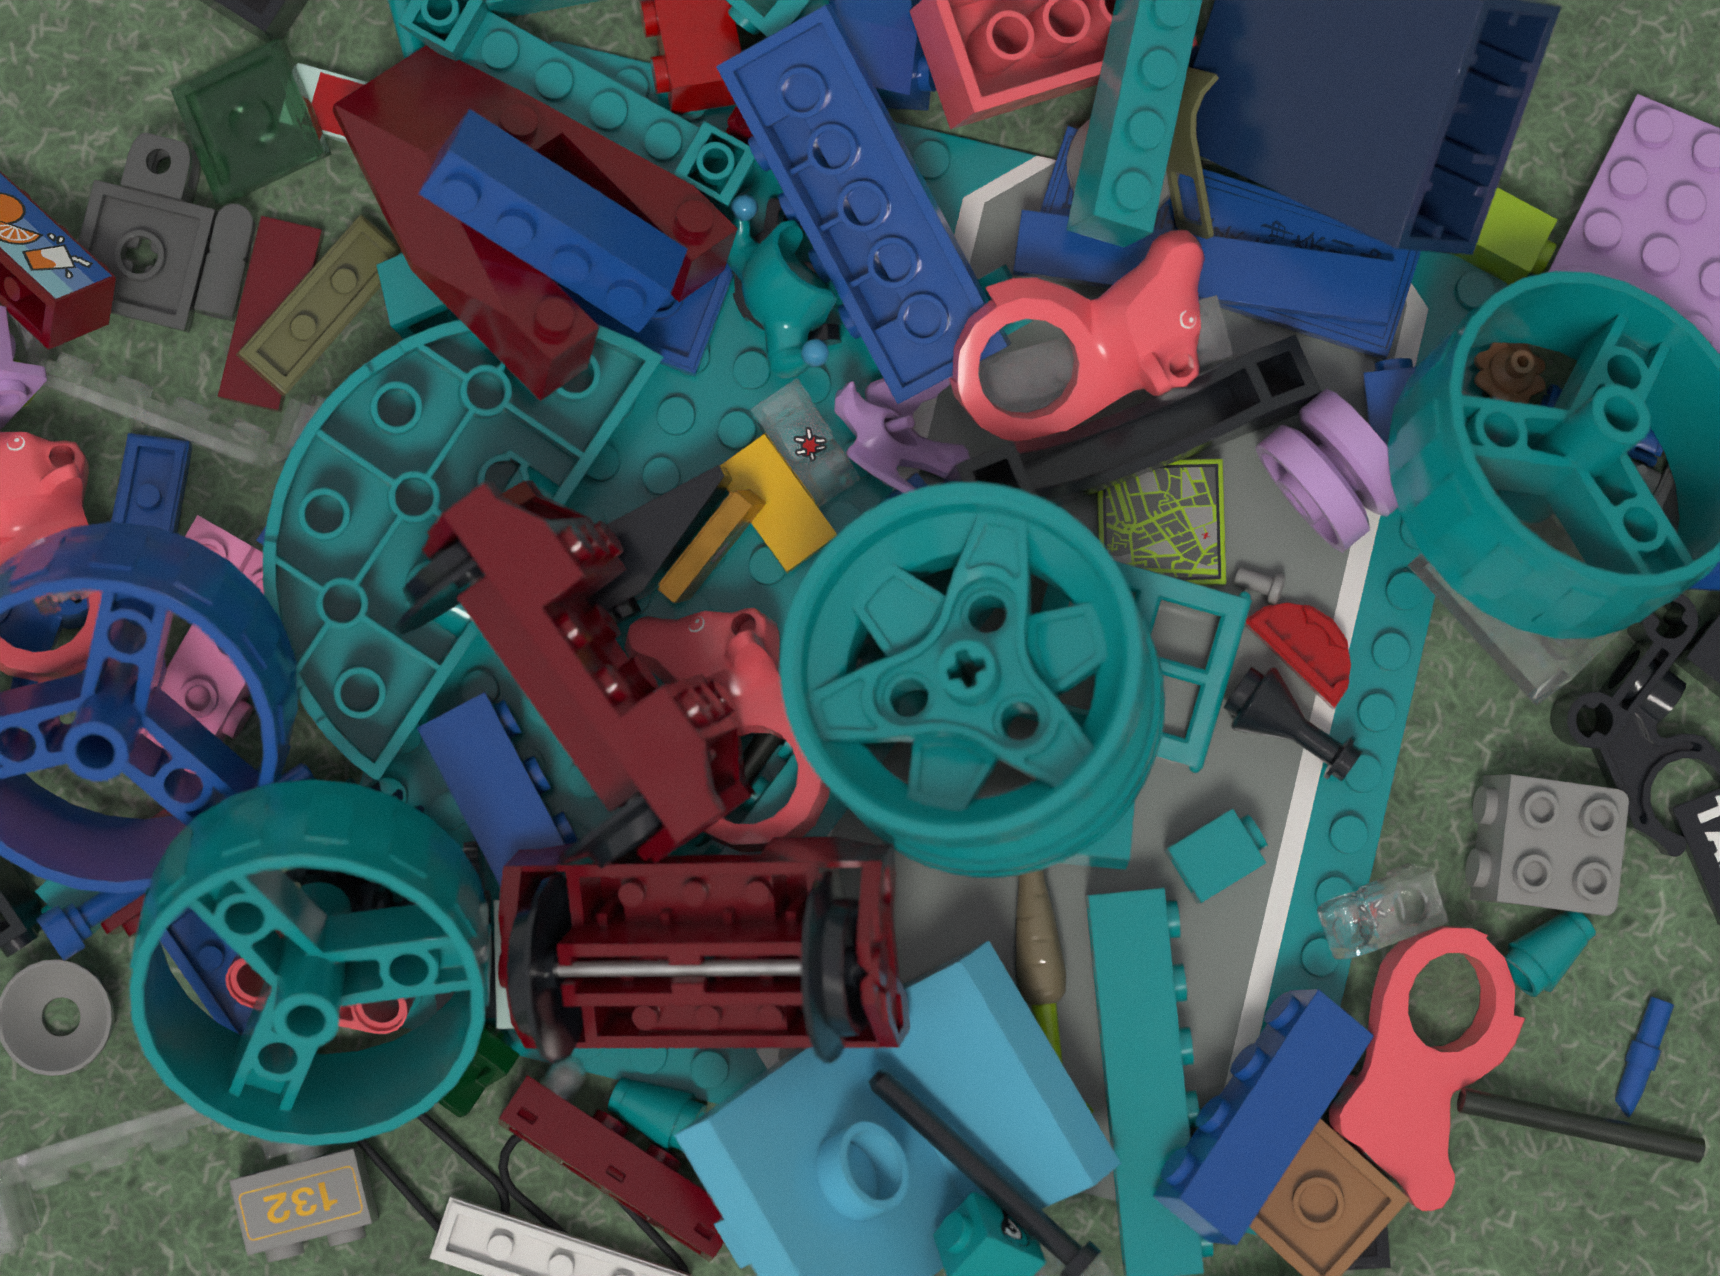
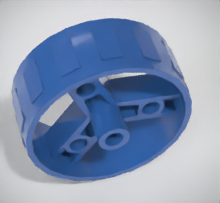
(146, 579)

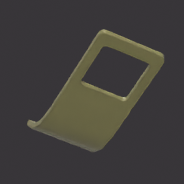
(1185, 155)

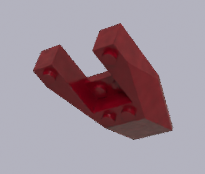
(509, 305)

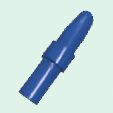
(1643, 1054)

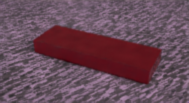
(278, 263)

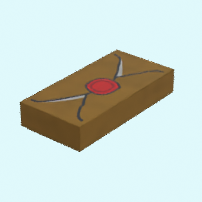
(710, 545)

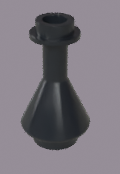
(1269, 709)

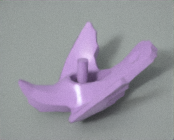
(888, 436)

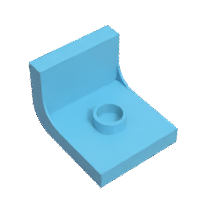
(840, 1185)

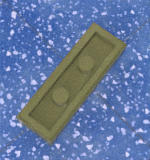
(319, 307)

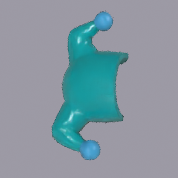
(780, 291)

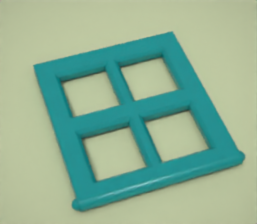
(1213, 680)

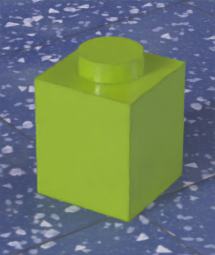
(1513, 239)

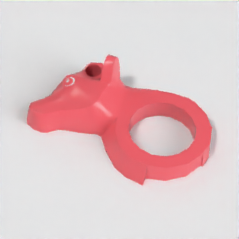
(1124, 341)
(39, 496)
(745, 658)

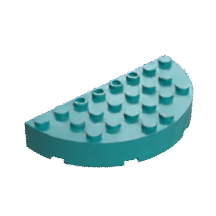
(371, 482)

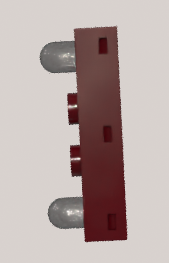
(602, 1157)

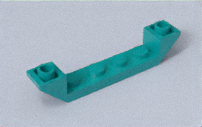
(484, 40)

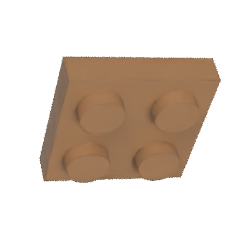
(1327, 1206)

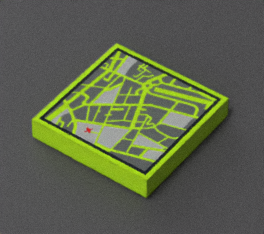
(1168, 521)

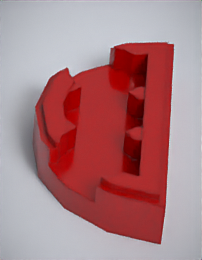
(1308, 645)

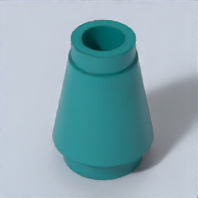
(1547, 952)
(655, 1110)

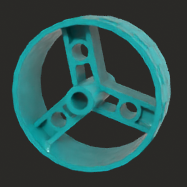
(1632, 372)
(329, 958)

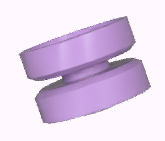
(1331, 469)

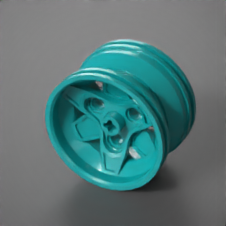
(931, 643)

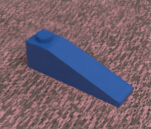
(889, 50)

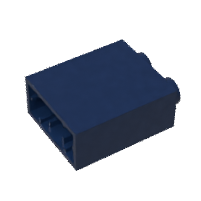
(1373, 106)

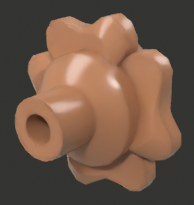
(1510, 372)

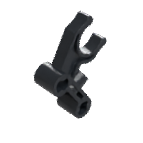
(1627, 719)

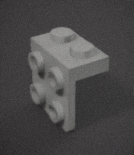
(1547, 844)

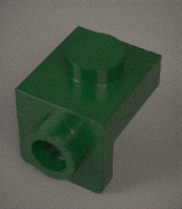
(490, 1063)

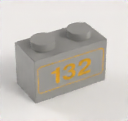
(305, 1202)

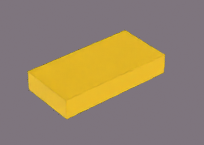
(790, 519)

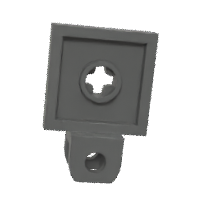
(154, 210)

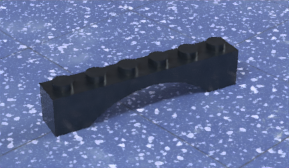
(1170, 427)

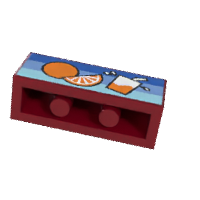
(47, 275)

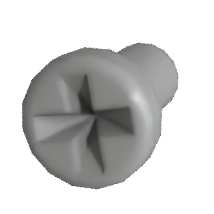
(1261, 583)

